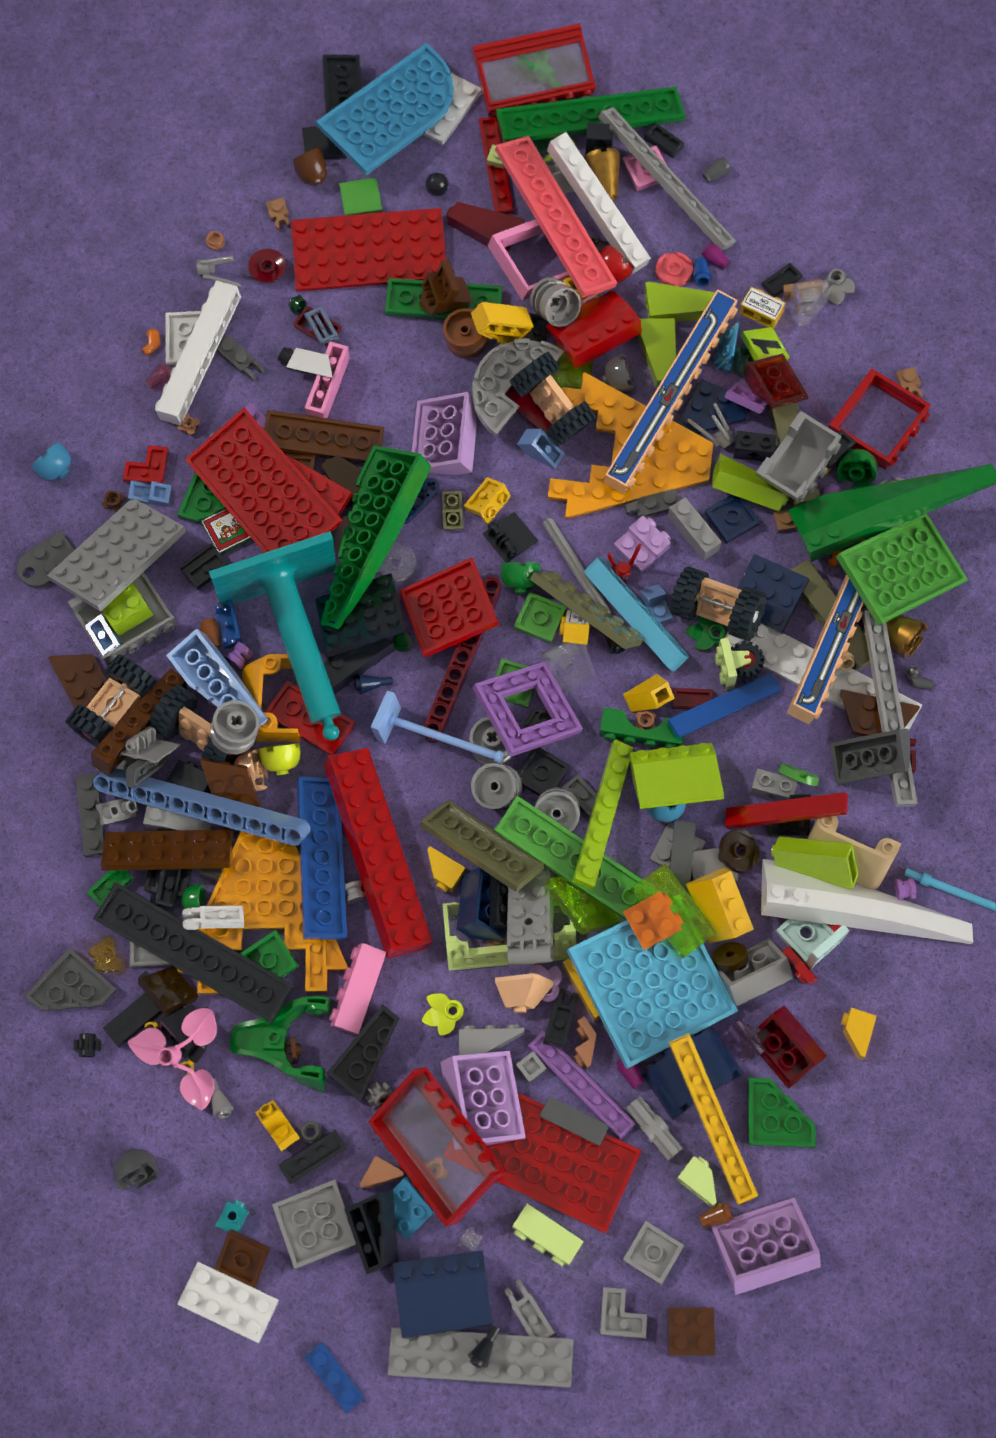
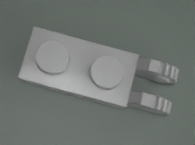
(529, 1313)

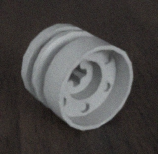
(555, 302)

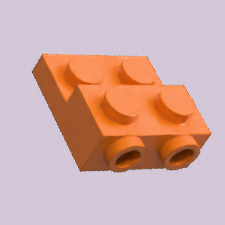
(653, 919)

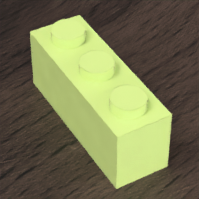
(547, 1235)

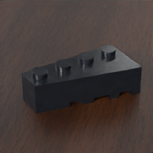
(347, 665)
(359, 1060)

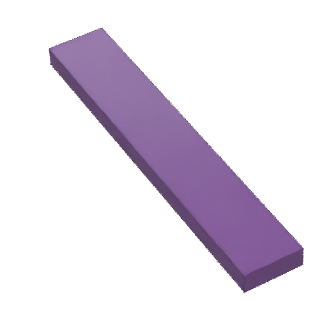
(583, 1086)

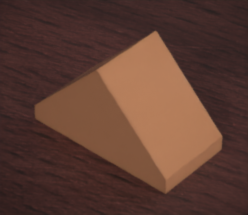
(380, 1173)

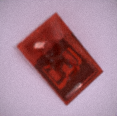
(774, 381)

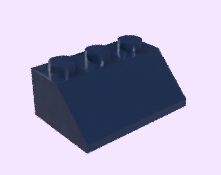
(475, 907)

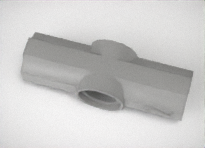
(654, 1128)

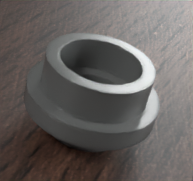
(303, 1132)

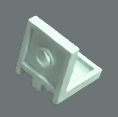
(816, 947)

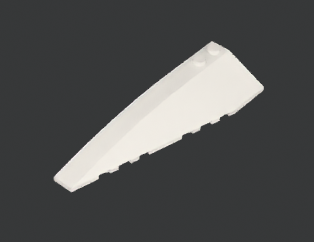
(812, 900)

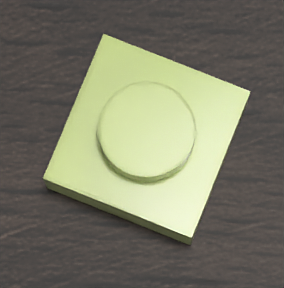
(493, 159)

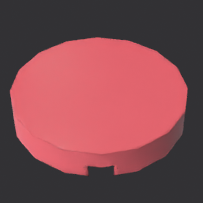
(669, 272)

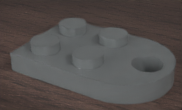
(44, 559)

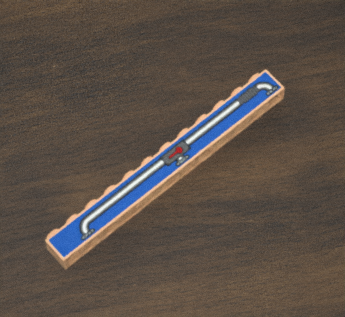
(670, 391)
(827, 653)

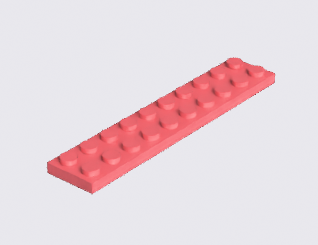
(556, 216)

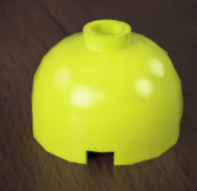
(280, 757)

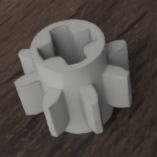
(378, 1094)

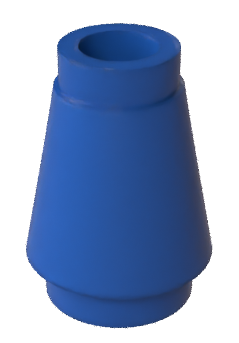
(701, 272)

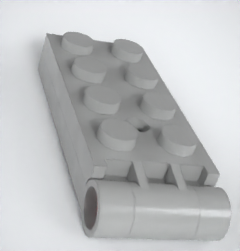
(530, 922)

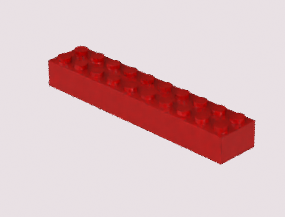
(377, 853)

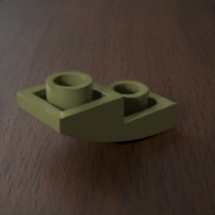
(452, 510)

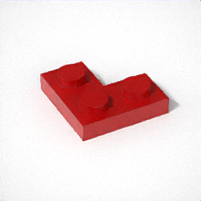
(151, 470)
(803, 971)

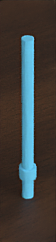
(926, 879)

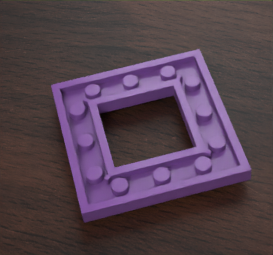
(517, 740)

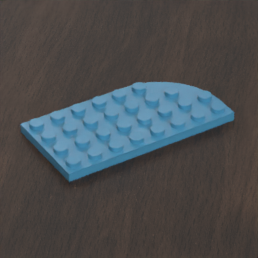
(391, 110)

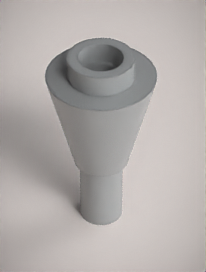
(220, 1104)

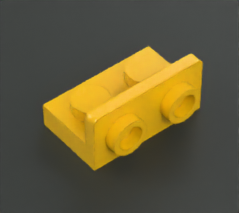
(488, 499)

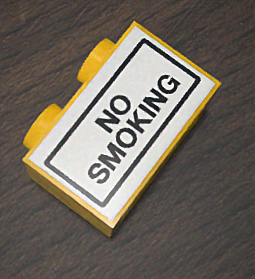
(762, 307)
(574, 628)

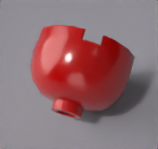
(615, 263)

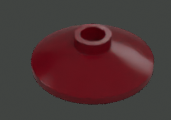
(263, 259)

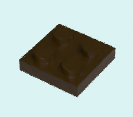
(168, 989)

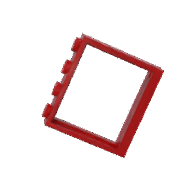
(897, 392)

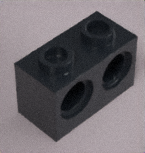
(598, 137)

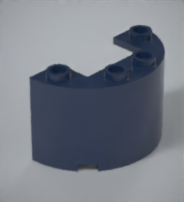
(668, 1083)

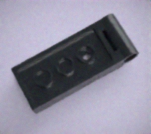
(340, 79)

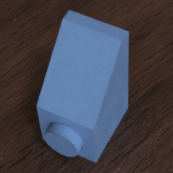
(541, 447)

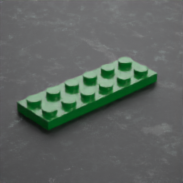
(405, 294)

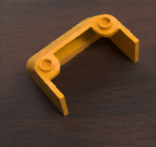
(253, 680)

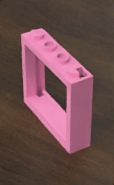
(507, 238)

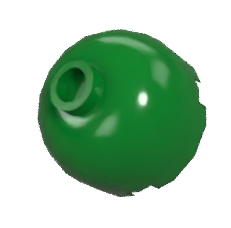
(860, 466)
(518, 576)

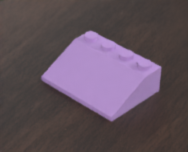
(446, 433)
(485, 1094)
(766, 1246)

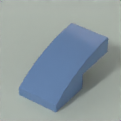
(149, 493)

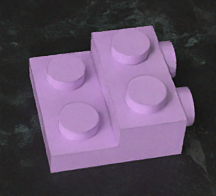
(653, 543)

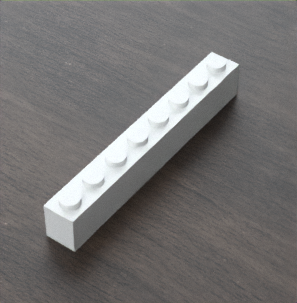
(597, 202)
(197, 353)

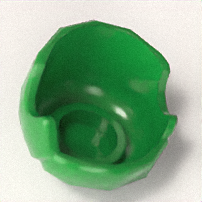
(191, 896)

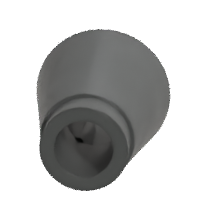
(717, 169)

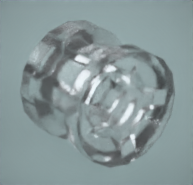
(470, 1239)

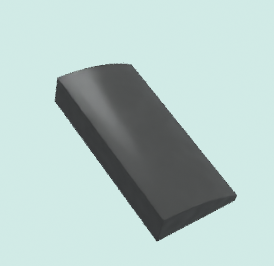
(871, 755)

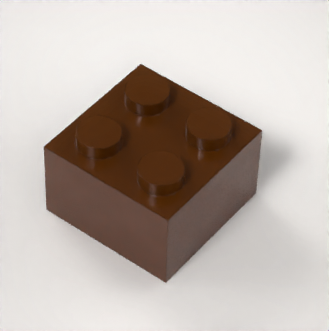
(690, 1331)

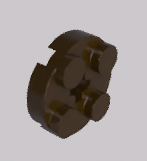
(728, 854)

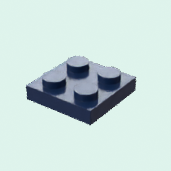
(732, 517)

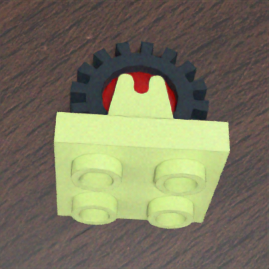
(738, 662)

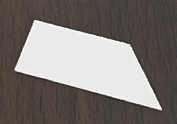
(310, 362)

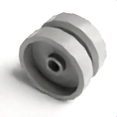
(234, 727)
(484, 733)
(486, 792)
(560, 800)

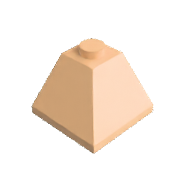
(523, 991)

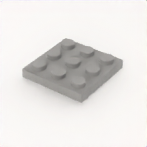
(314, 1224)

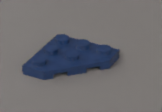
(701, 408)

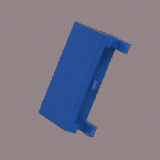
(228, 625)

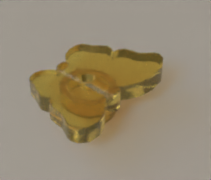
(109, 963)

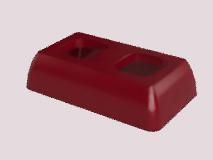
(301, 320)

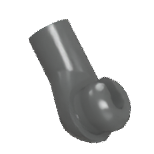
(916, 680)

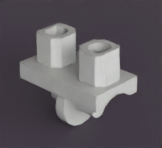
(116, 810)

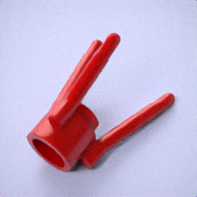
(623, 569)

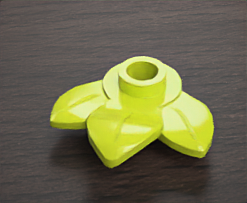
(440, 1015)

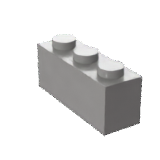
(694, 529)

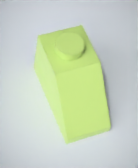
(699, 1180)

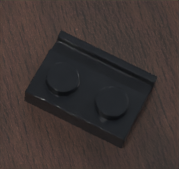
(199, 565)

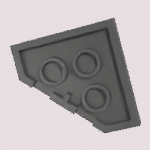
(70, 985)

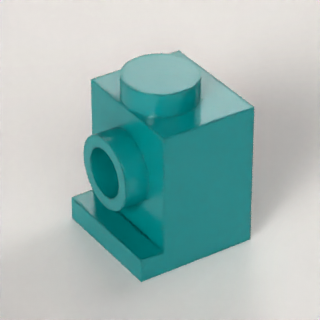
(225, 1223)

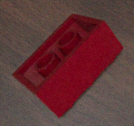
(788, 1047)

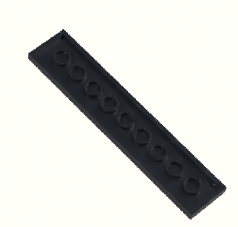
(194, 953)

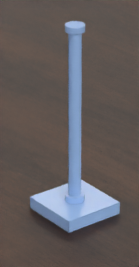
(388, 717)

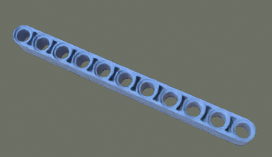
(206, 807)

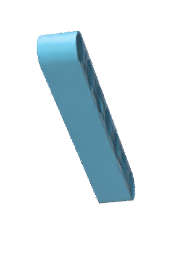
(636, 614)

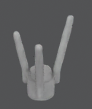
(207, 266)
(724, 435)

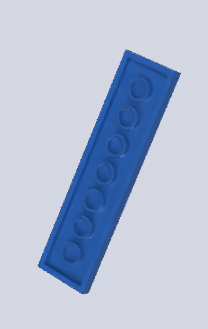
(321, 862)

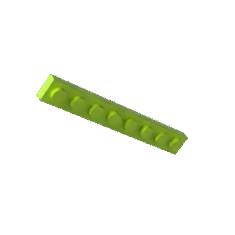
(602, 815)

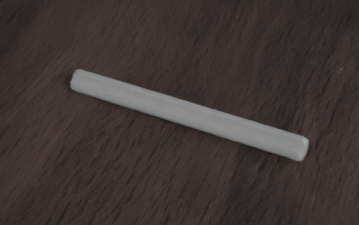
(573, 562)

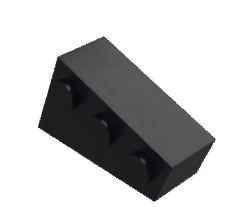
(374, 1231)

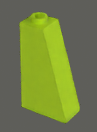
(675, 302)
(658, 346)
(742, 482)
(818, 859)

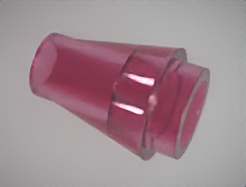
(159, 376)

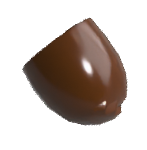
(311, 167)

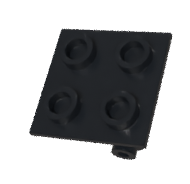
(509, 537)

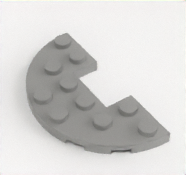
(493, 379)

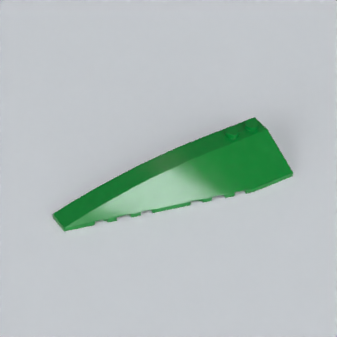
(386, 495)
(860, 513)

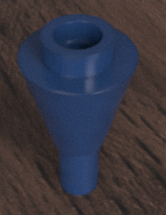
(367, 683)

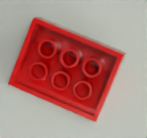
(597, 329)

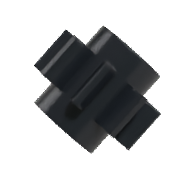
(87, 1045)

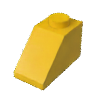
(445, 870)
(858, 1030)

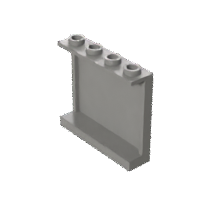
(142, 633)

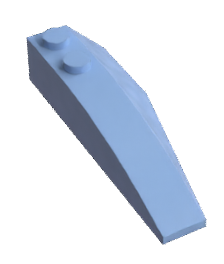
(210, 673)

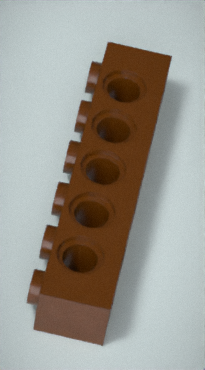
(108, 753)

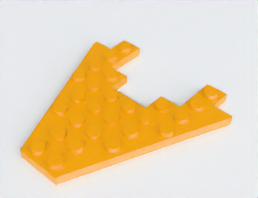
(677, 460)
(268, 885)

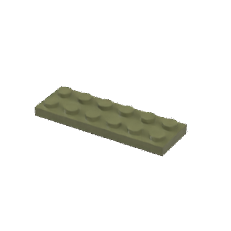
(587, 609)
(481, 845)

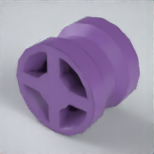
(905, 888)

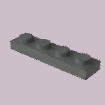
(91, 827)

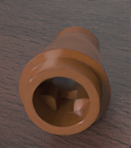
(211, 628)
(716, 1215)

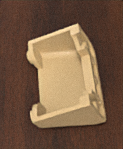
(870, 862)

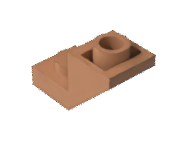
(585, 1051)

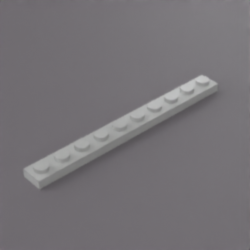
(667, 179)
(888, 702)

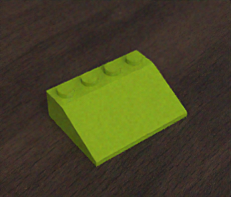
(676, 775)

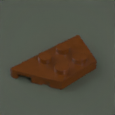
(79, 676)
(864, 713)
(230, 782)

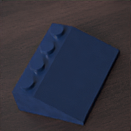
(442, 1294)

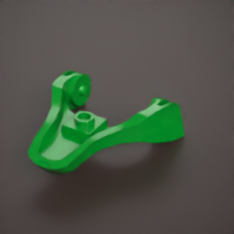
(269, 1041)

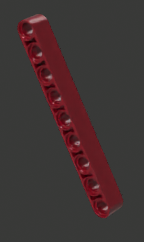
(459, 668)

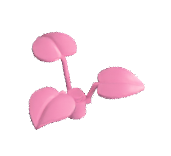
(201, 1028)

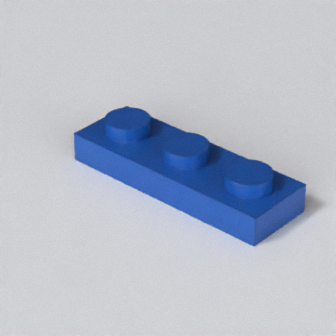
(334, 1377)

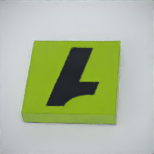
(763, 343)

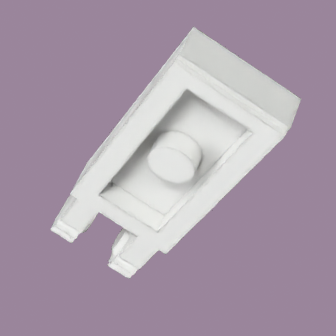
(213, 917)

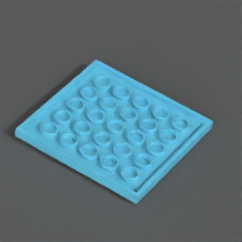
(648, 992)

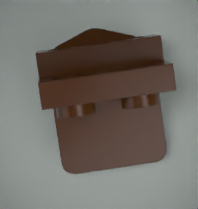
(443, 291)

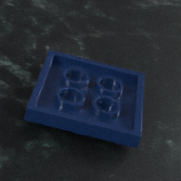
(781, 586)

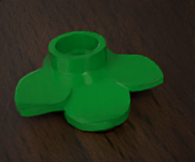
(703, 633)

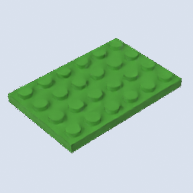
(901, 568)

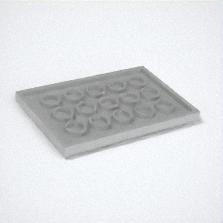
(116, 554)

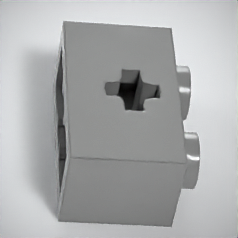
(772, 786)

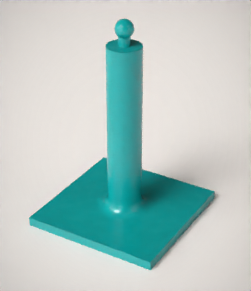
(276, 576)

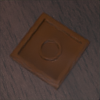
(242, 1258)

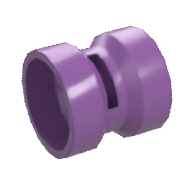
(239, 655)

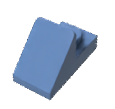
(655, 600)

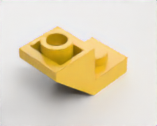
(277, 1125)

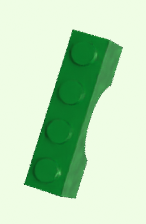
(616, 726)

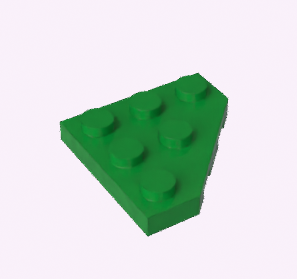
(199, 502)
(776, 1118)

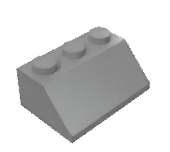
(764, 971)

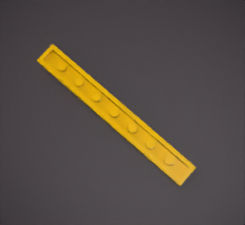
(713, 1118)

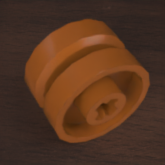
(462, 334)

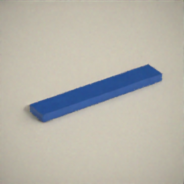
(724, 705)

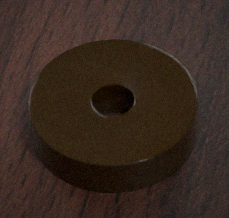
(730, 957)

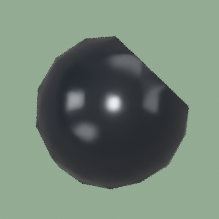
(437, 184)

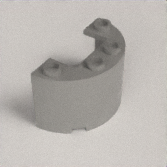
(800, 457)

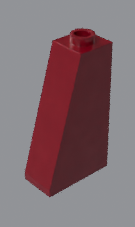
(480, 222)

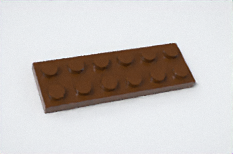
(322, 436)
(167, 849)

